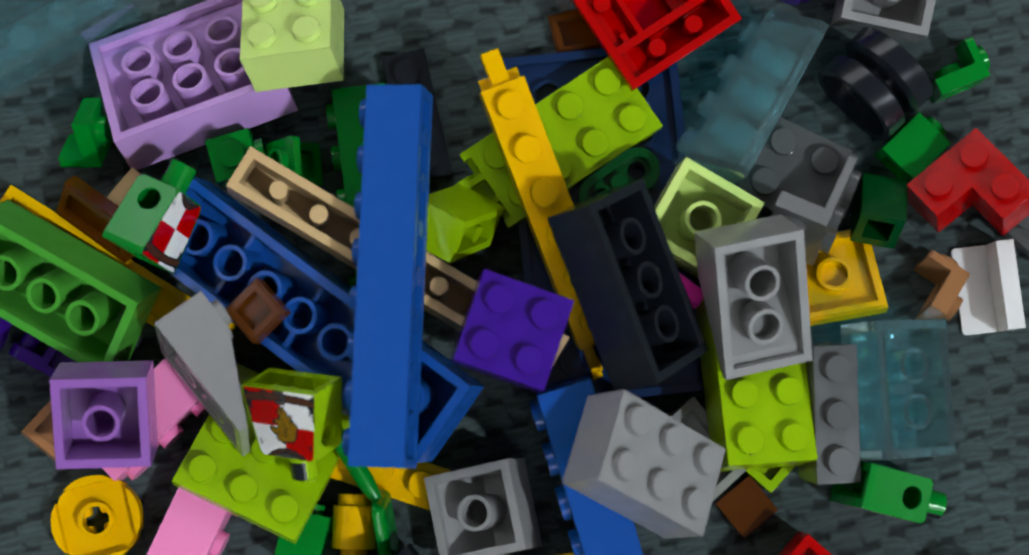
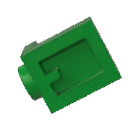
(954, 79)

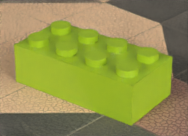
(757, 416)

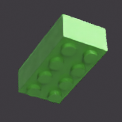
(69, 290)

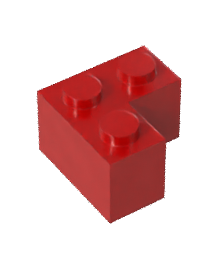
(970, 176)

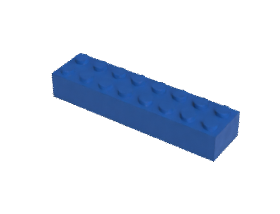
(236, 247)

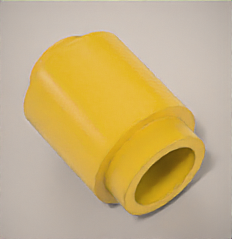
(353, 525)

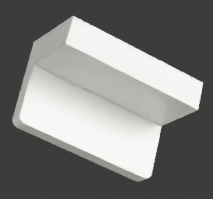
(992, 290)

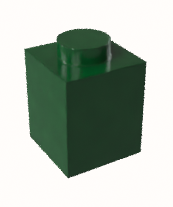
(878, 211)

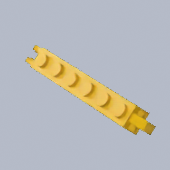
(535, 180)

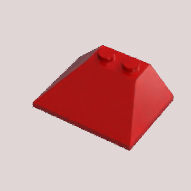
(654, 34)

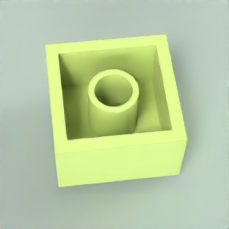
(292, 42)
(697, 202)

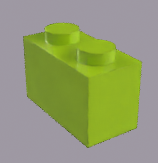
(460, 222)

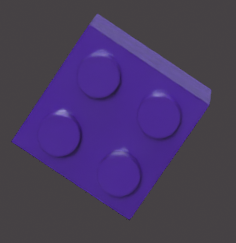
(511, 331)

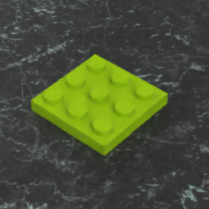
(252, 485)

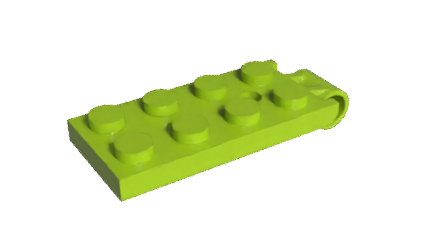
(586, 126)

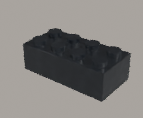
(628, 286)

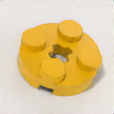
(77, 504)

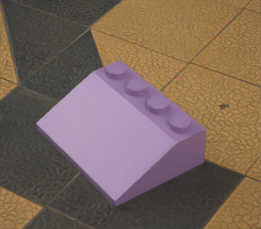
(180, 83)

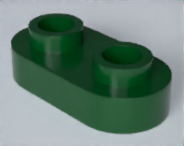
(616, 172)

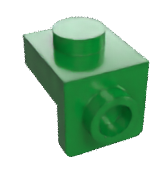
(90, 139)
(298, 157)

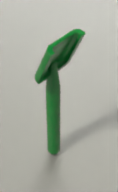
(381, 506)

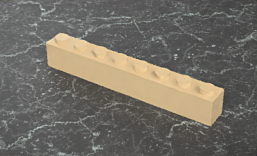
(333, 227)

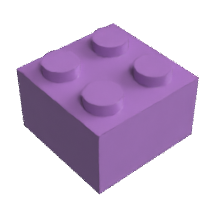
(104, 414)

